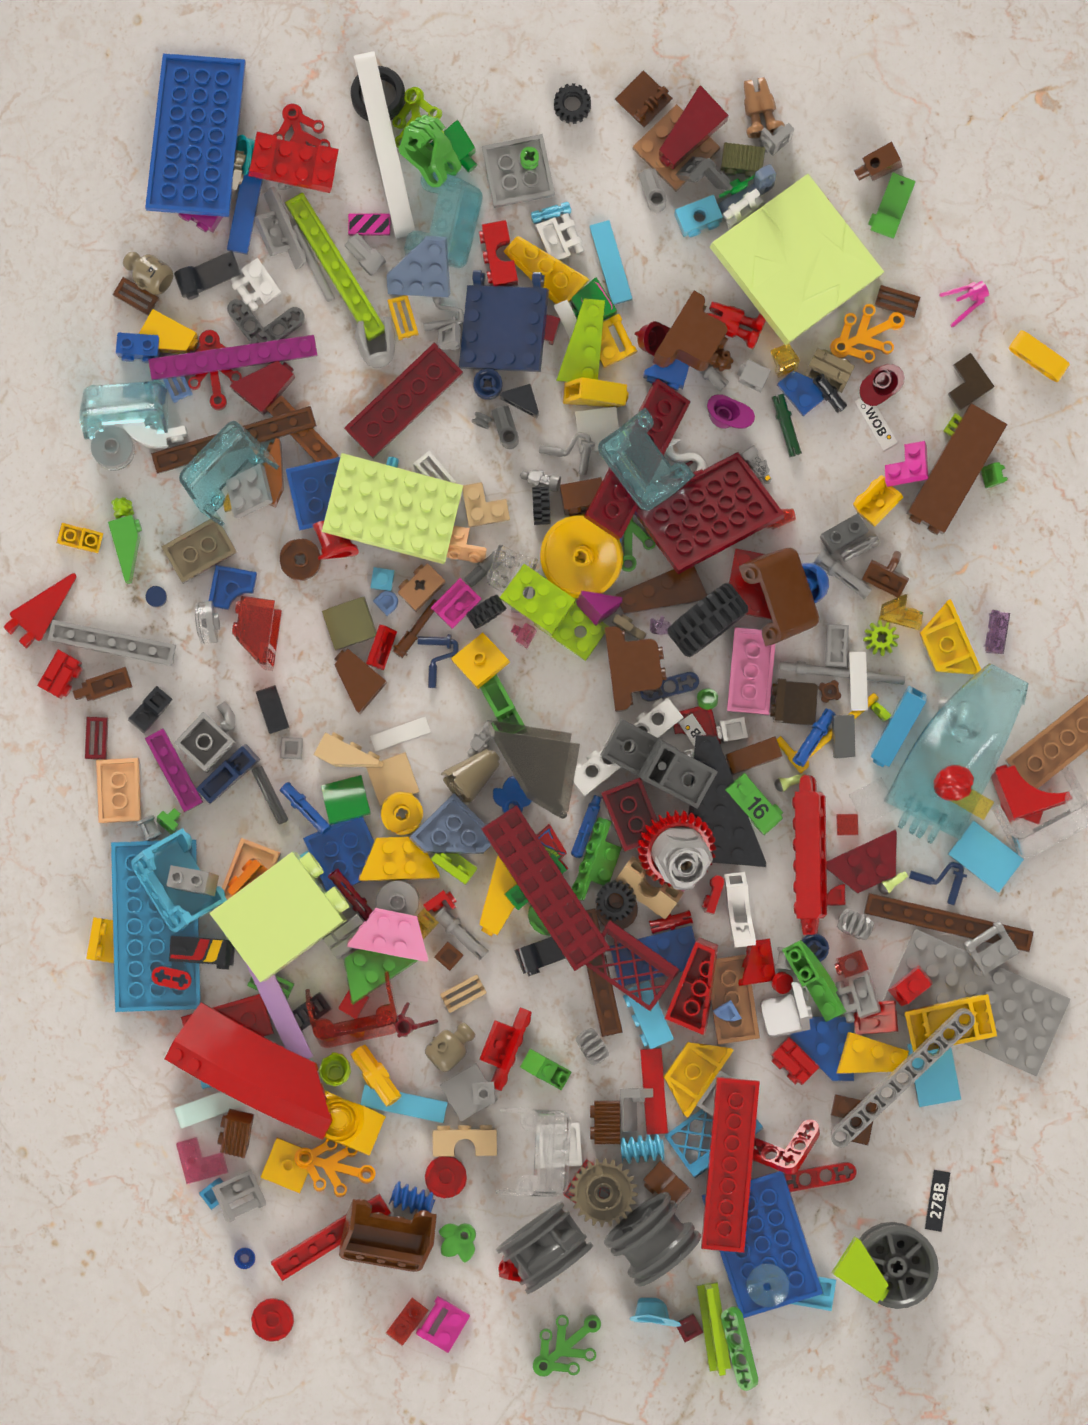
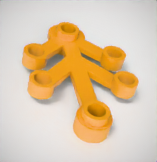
(865, 336)
(331, 1165)

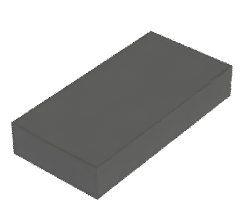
(843, 736)

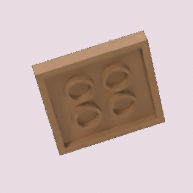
(651, 142)

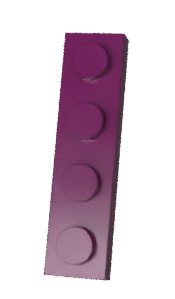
(174, 770)

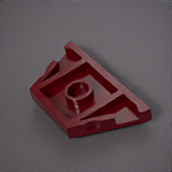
(867, 863)

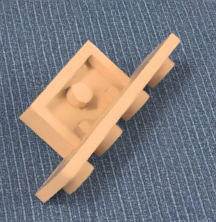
(461, 550)

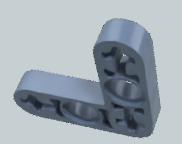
(763, 182)

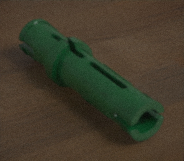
(786, 424)

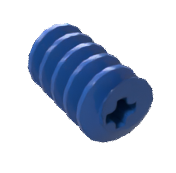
(411, 1198)

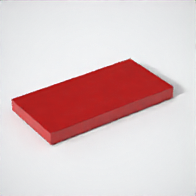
(248, 1012)

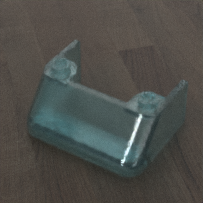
(219, 462)

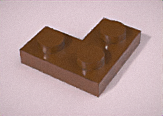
(843, 1105)

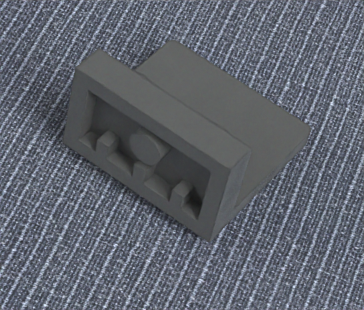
(698, 167)

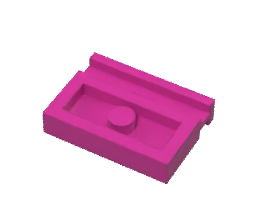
(455, 603)

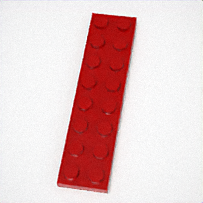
(730, 1164)

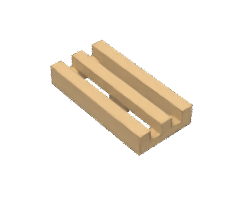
(447, 1002)

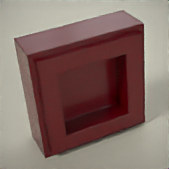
(689, 1327)

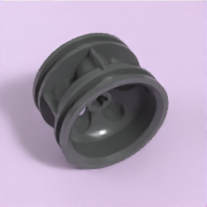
(545, 1247)

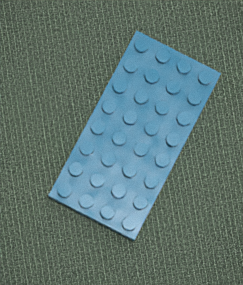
(144, 941)

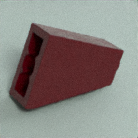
(264, 385)

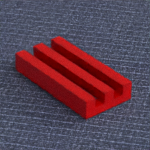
(381, 647)

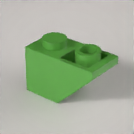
(545, 1069)

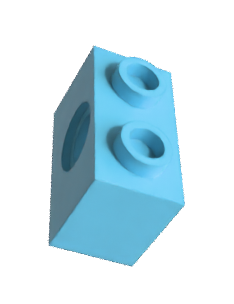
(707, 207)

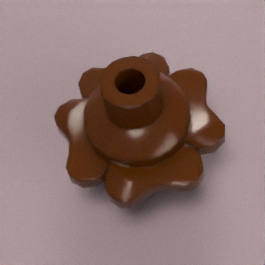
(723, 361)

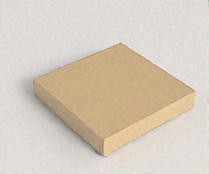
(393, 777)

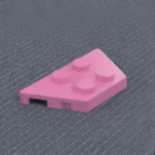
(391, 935)

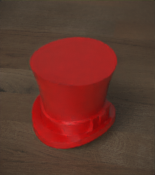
(333, 545)

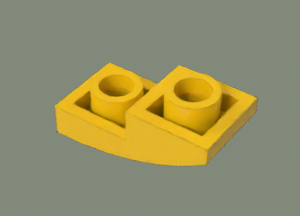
(79, 538)

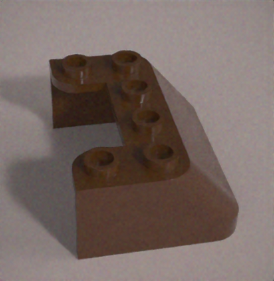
(387, 1239)

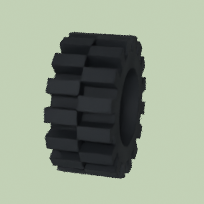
(563, 112)
(541, 505)
(486, 611)
(607, 909)

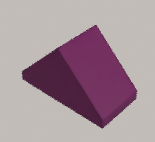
(598, 606)

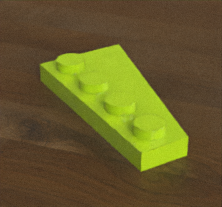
(584, 347)

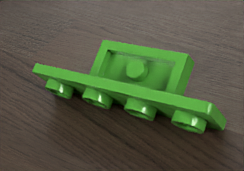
(598, 860)

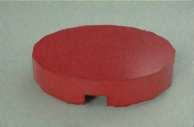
(445, 1176)
(272, 1319)

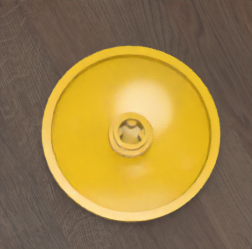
(580, 556)

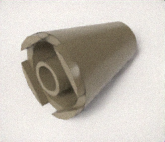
(471, 775)

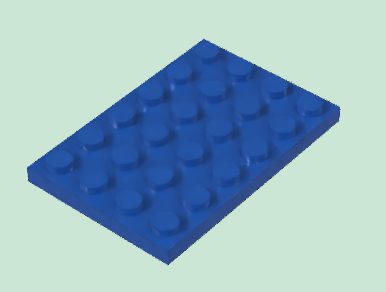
(772, 1238)

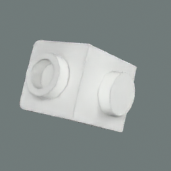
(732, 730)

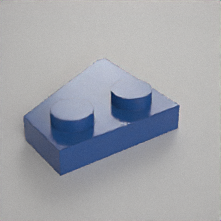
(800, 392)

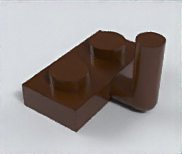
(886, 577)

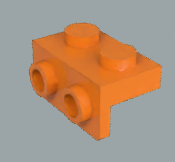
(251, 871)

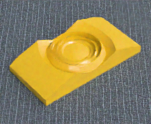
(927, 1019)
(353, 1124)

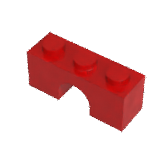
(495, 236)

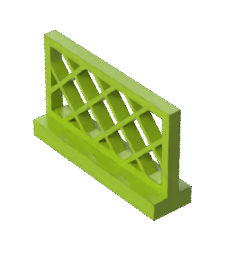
(712, 1327)

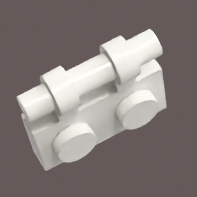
(745, 207)
(553, 239)
(260, 281)

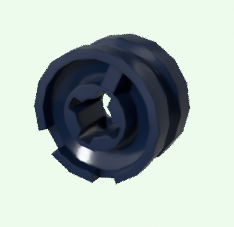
(487, 393)
(820, 942)

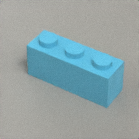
(652, 1023)

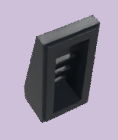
(325, 1005)

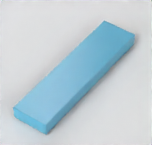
(610, 262)
(407, 1105)

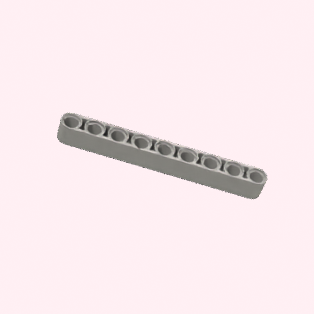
(905, 1067)

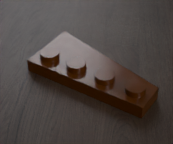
(663, 591)

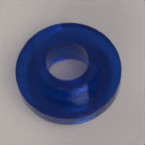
(244, 1265)

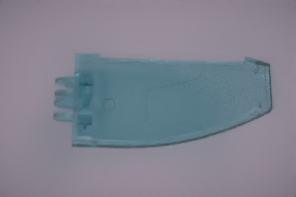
(966, 733)

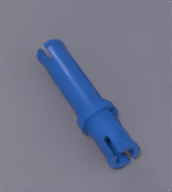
(818, 730)
(299, 801)

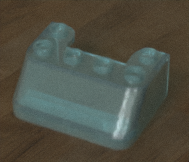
(453, 218)

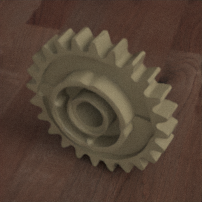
(606, 1208)

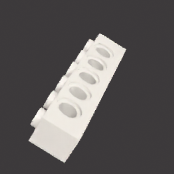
(671, 717)

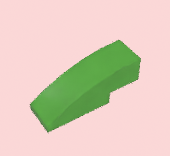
(500, 702)

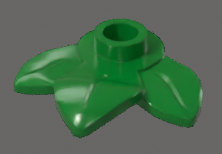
(737, 186)

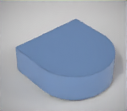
(387, 602)

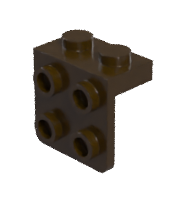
(794, 702)

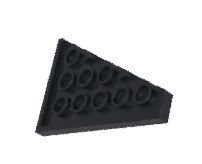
(728, 822)

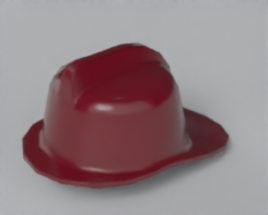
(651, 336)
(881, 384)

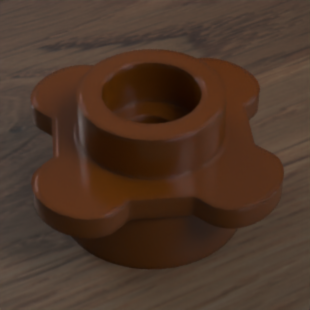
(833, 685)

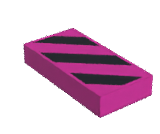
(369, 224)

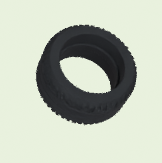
(387, 75)

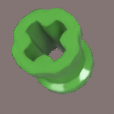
(531, 152)

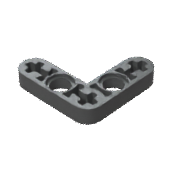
(266, 332)

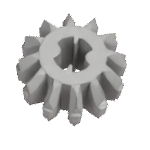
(855, 924)
(592, 1046)

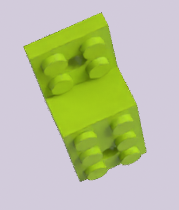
(553, 612)

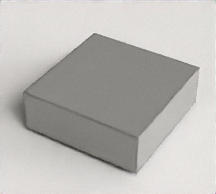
(291, 748)

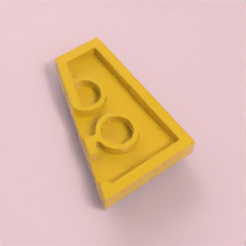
(868, 1055)

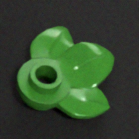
(456, 1243)

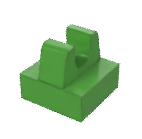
(993, 475)
(168, 821)

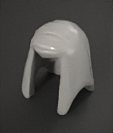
(380, 350)

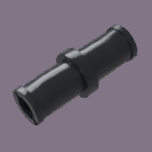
(829, 393)

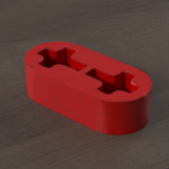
(170, 983)

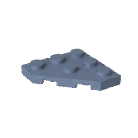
(422, 270)
(451, 830)

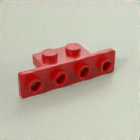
(503, 1046)

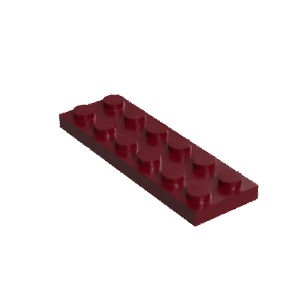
(403, 400)

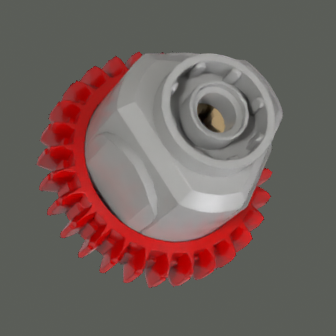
(677, 850)

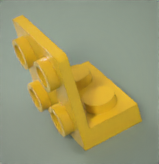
(101, 941)

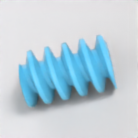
(642, 1148)

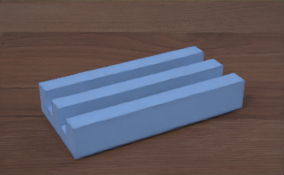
(181, 395)

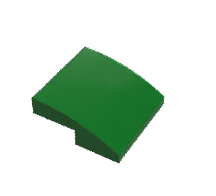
(345, 799)

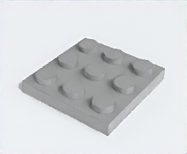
(507, 177)

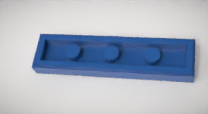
(244, 214)

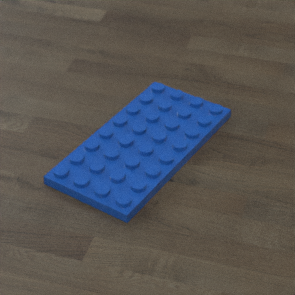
(195, 135)

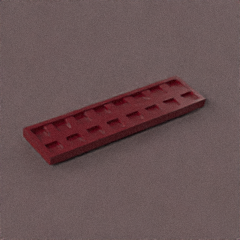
(545, 888)

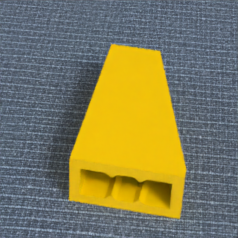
(497, 905)

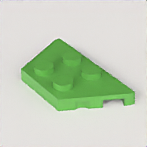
(367, 971)

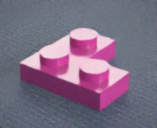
(912, 469)

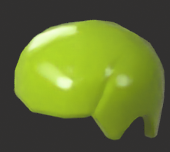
(335, 1069)

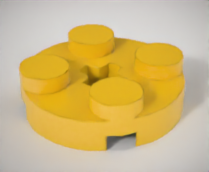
(397, 824)

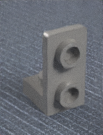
(628, 1106)

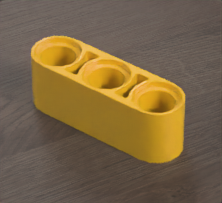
(1039, 356)

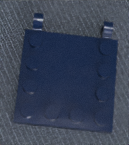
(504, 325)

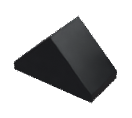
(522, 399)

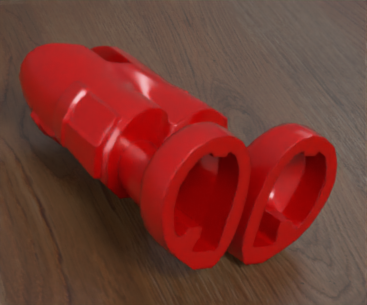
(733, 318)

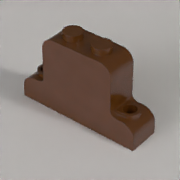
(693, 337)
(633, 666)

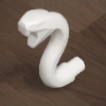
(701, 464)

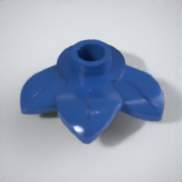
(510, 794)

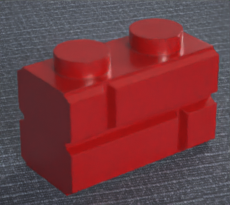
(60, 674)
(794, 1061)

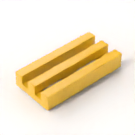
(407, 334)

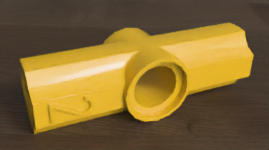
(375, 1075)

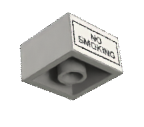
(205, 742)

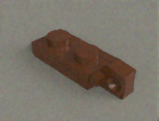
(104, 685)

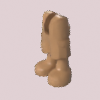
(758, 103)

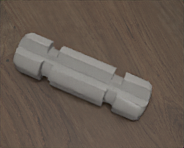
(859, 548)

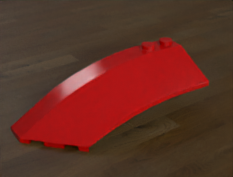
(252, 1070)

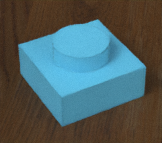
(382, 579)

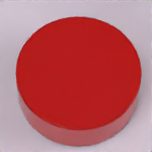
(782, 982)

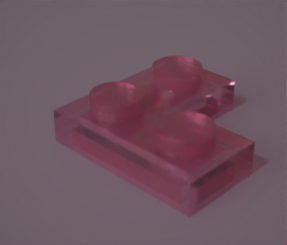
(198, 1167)

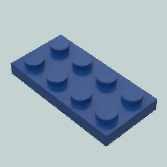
(671, 945)

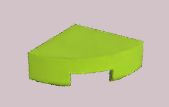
(880, 711)

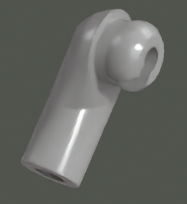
(229, 716)

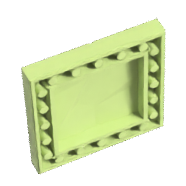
(796, 259)

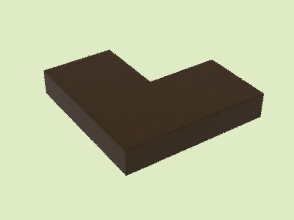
(975, 382)

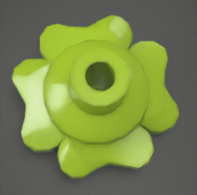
(122, 507)

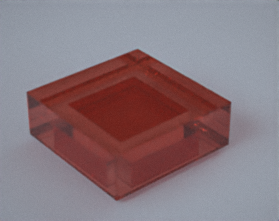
(847, 824)

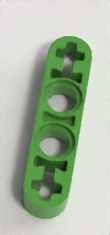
(743, 1348)

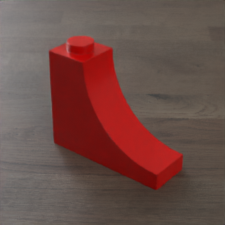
(1019, 797)

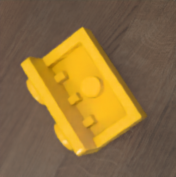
(877, 501)

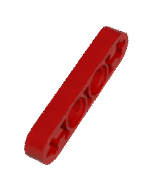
(815, 1176)

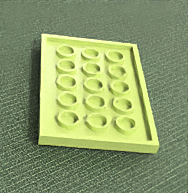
(392, 508)

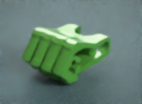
(423, 155)

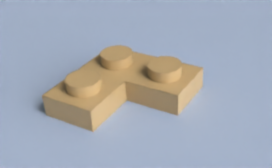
(482, 512)

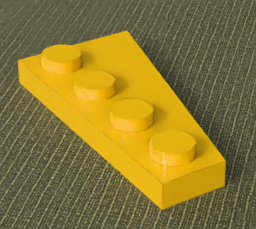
(559, 278)

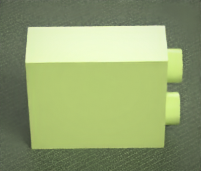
(280, 914)

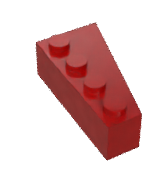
(693, 994)

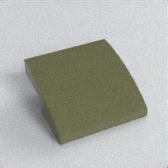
(349, 623)

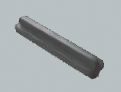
(270, 795)

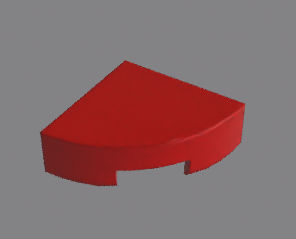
(836, 896)

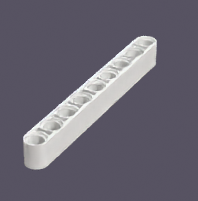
(384, 144)

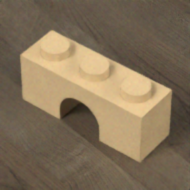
(658, 899)
(484, 1139)

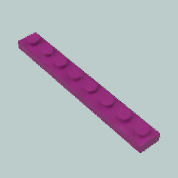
(232, 357)

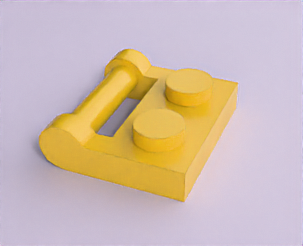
(609, 351)

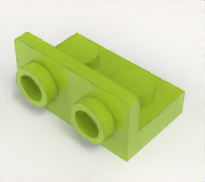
(455, 865)

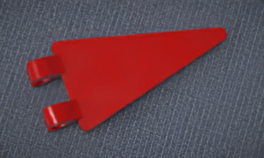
(39, 611)

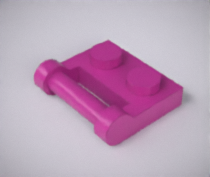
(449, 1328)

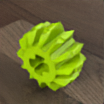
(874, 635)

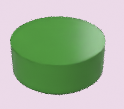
(707, 698)

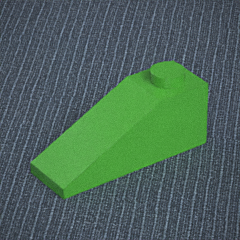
(126, 541)

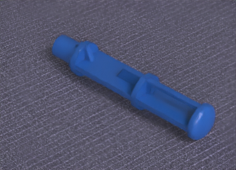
(586, 827)

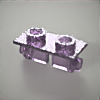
(997, 634)

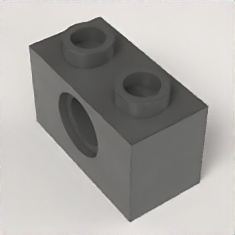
(844, 533)

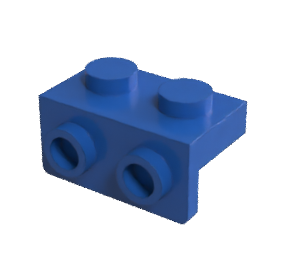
(137, 346)

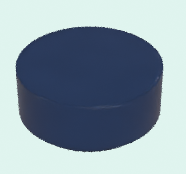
(156, 596)

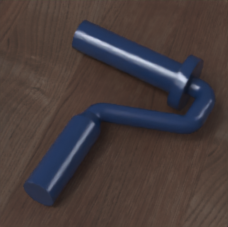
(442, 641)
(931, 881)

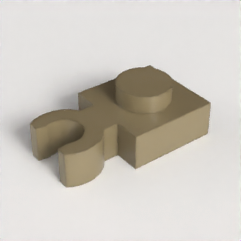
(237, 173)
(625, 624)

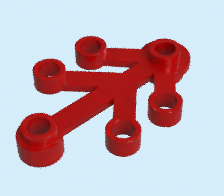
(299, 135)
(215, 344)

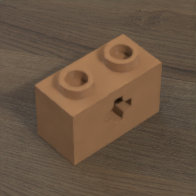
(419, 597)

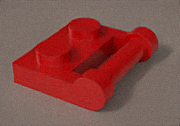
(710, 901)

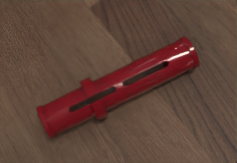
(337, 877)

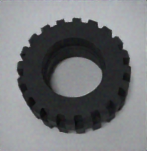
(707, 620)

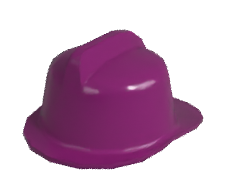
(727, 412)

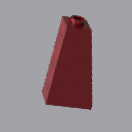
(695, 125)

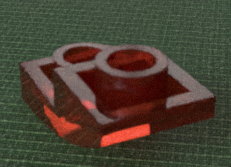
(407, 1321)

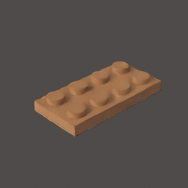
(726, 988)

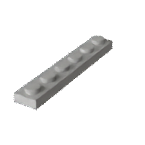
(112, 642)

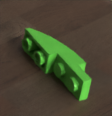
(816, 979)

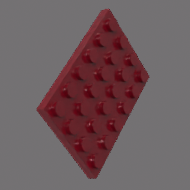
(710, 513)

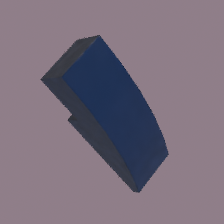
(228, 773)

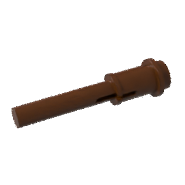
(410, 636)

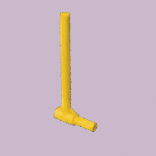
(825, 739)

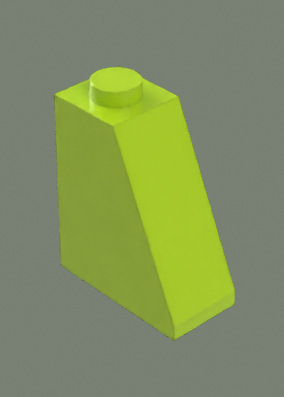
(861, 1272)

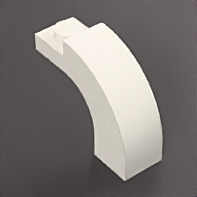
(151, 439)
(739, 909)

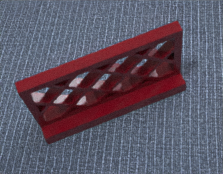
(644, 953)

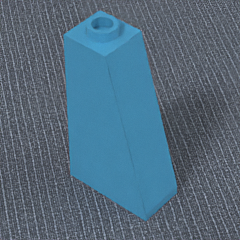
(898, 726)

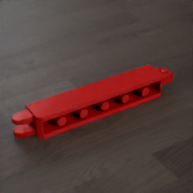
(810, 855)

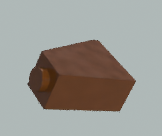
(359, 679)
(753, 755)

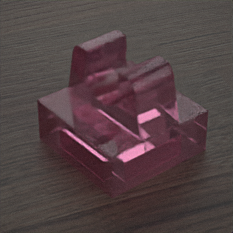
(524, 635)

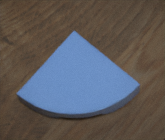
(727, 1012)

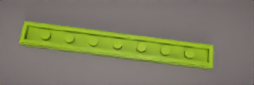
(335, 265)

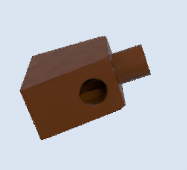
(885, 156)

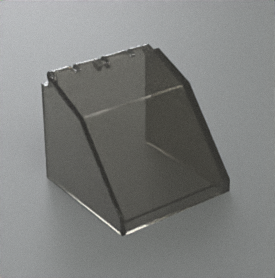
(540, 761)

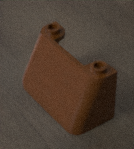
(785, 593)

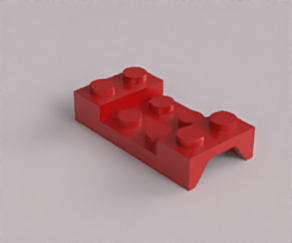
(293, 163)

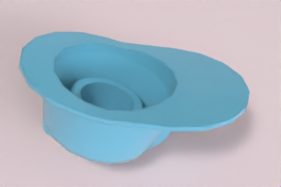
(653, 1311)

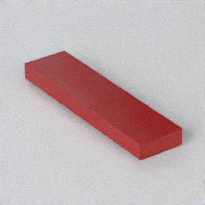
(653, 1078)

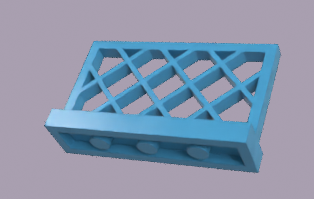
(701, 1164)

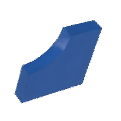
(229, 584)

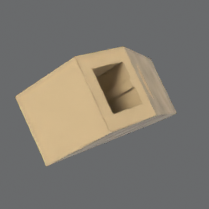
(340, 754)

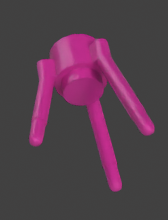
(976, 291)

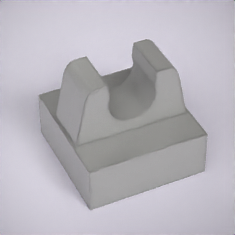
(449, 337)

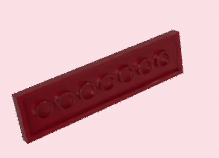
(612, 504)

